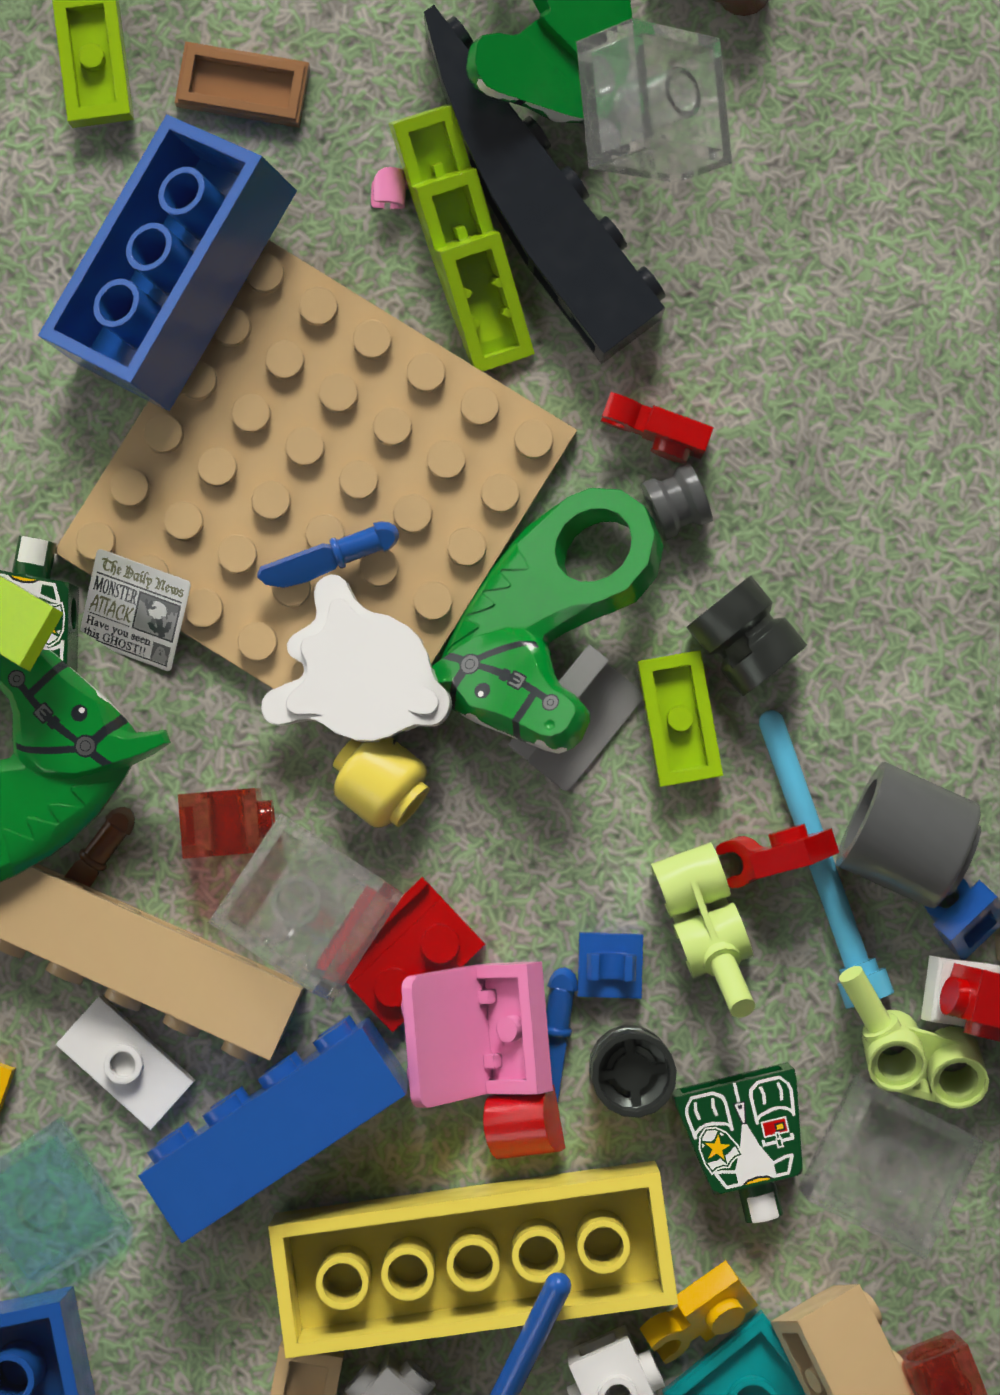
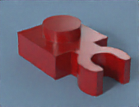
(672, 434)

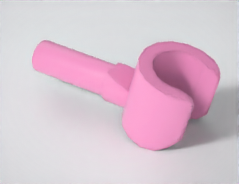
(389, 187)

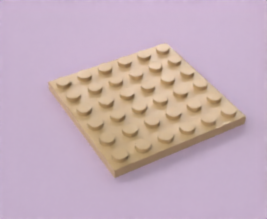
(302, 432)

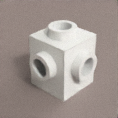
(613, 1361)

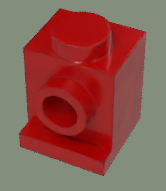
(975, 997)

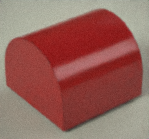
(522, 1125)

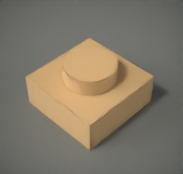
(307, 1374)

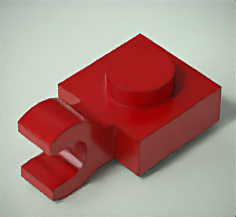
(788, 851)

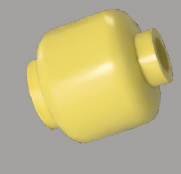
(380, 781)

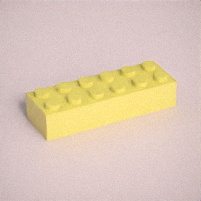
(470, 1258)

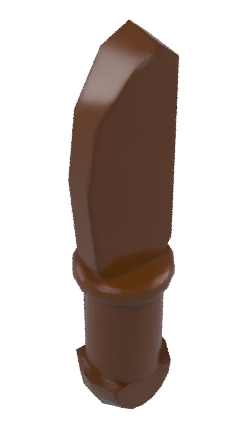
(95, 856)

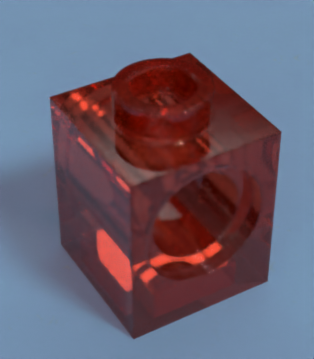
(223, 822)
(942, 1367)

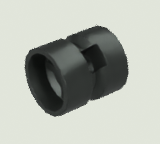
(746, 636)
(632, 1071)

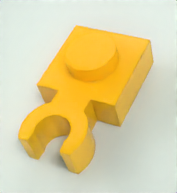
(704, 1309)

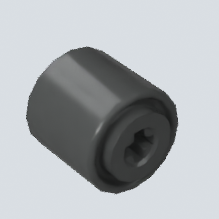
(910, 836)

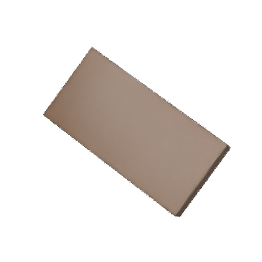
(242, 84)

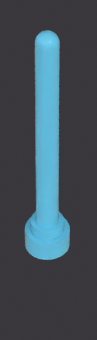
(825, 871)

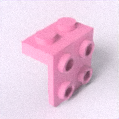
(476, 1032)

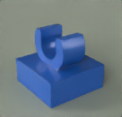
(968, 920)
(610, 965)

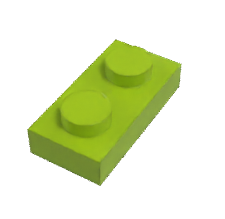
(93, 62)
(679, 718)

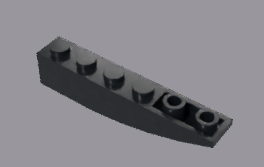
(545, 208)

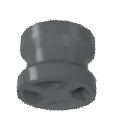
(677, 501)

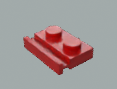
(415, 939)

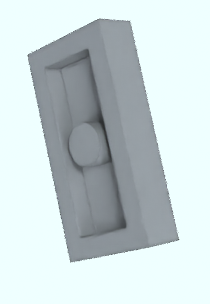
(610, 703)

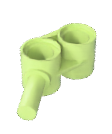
(706, 923)
(921, 1065)

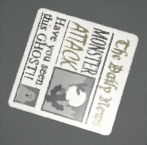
(135, 609)

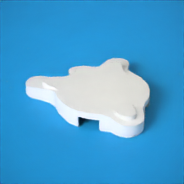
(360, 673)

